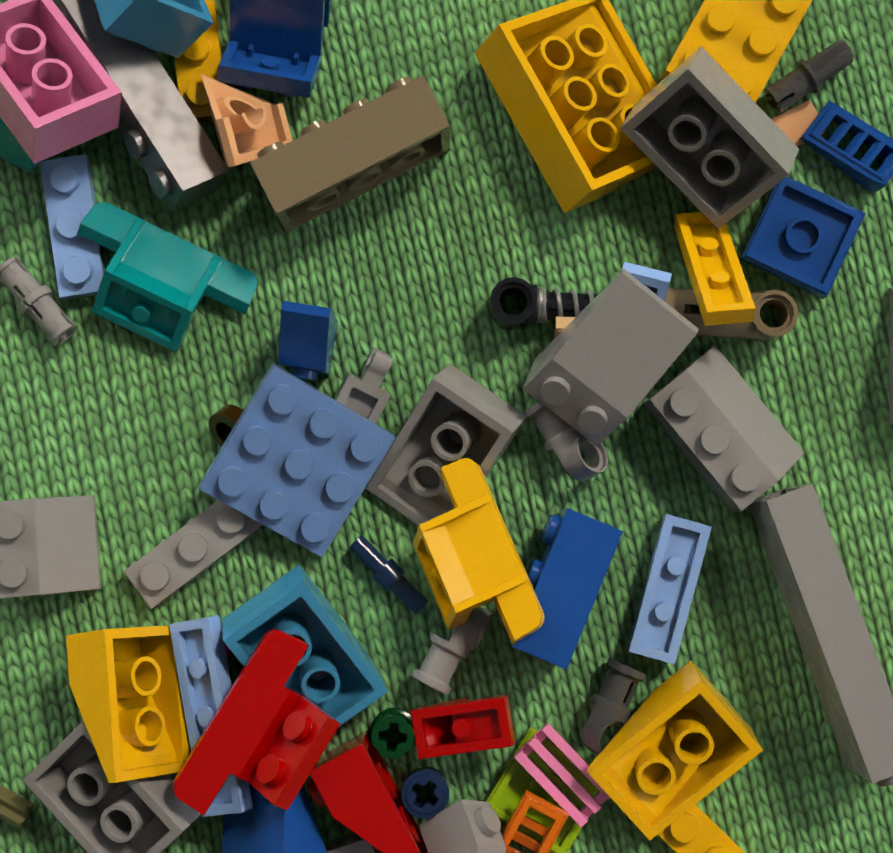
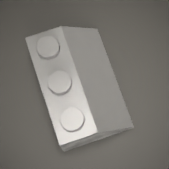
(724, 430)

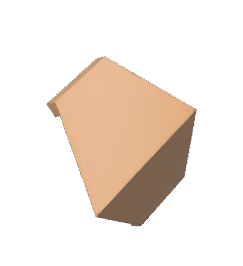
(244, 122)

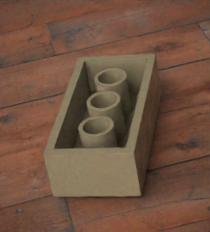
(353, 152)

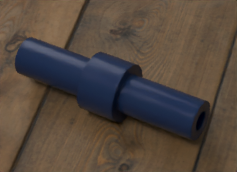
(388, 574)

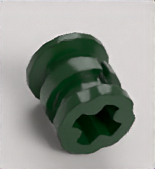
(382, 723)

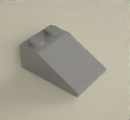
(609, 357)
(448, 423)

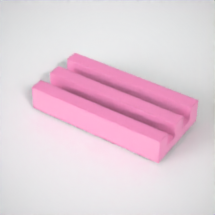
(593, 804)

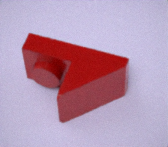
(463, 726)

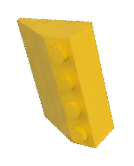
(568, 90)

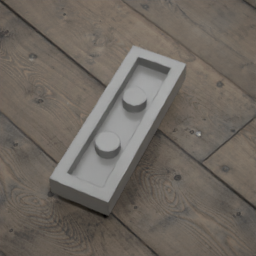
(190, 552)

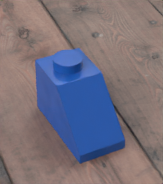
(306, 339)

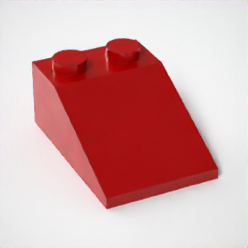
(365, 797)

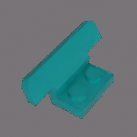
(159, 276)

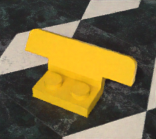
(474, 558)

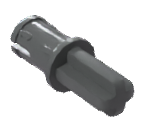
(809, 76)

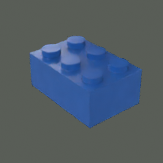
(567, 582)

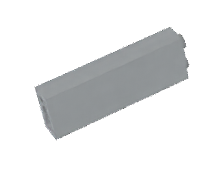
(829, 628)

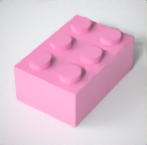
(51, 81)

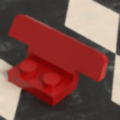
(259, 732)

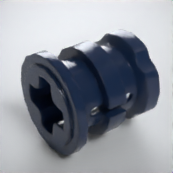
(429, 806)

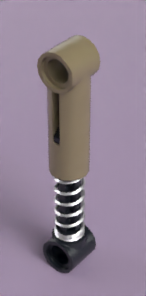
(546, 305)

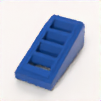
(844, 160)

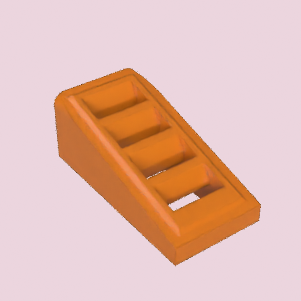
(518, 817)

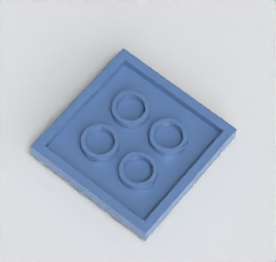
(296, 460)

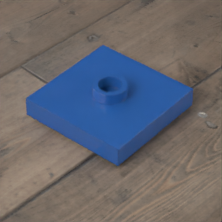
(802, 236)

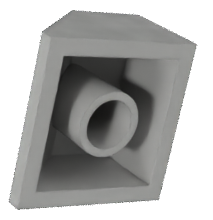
(48, 546)

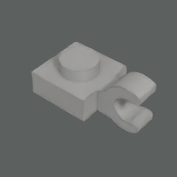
(364, 393)

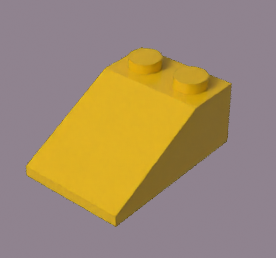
(130, 700)
(673, 751)

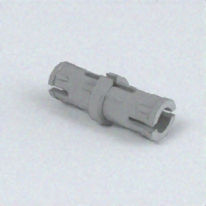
(36, 301)

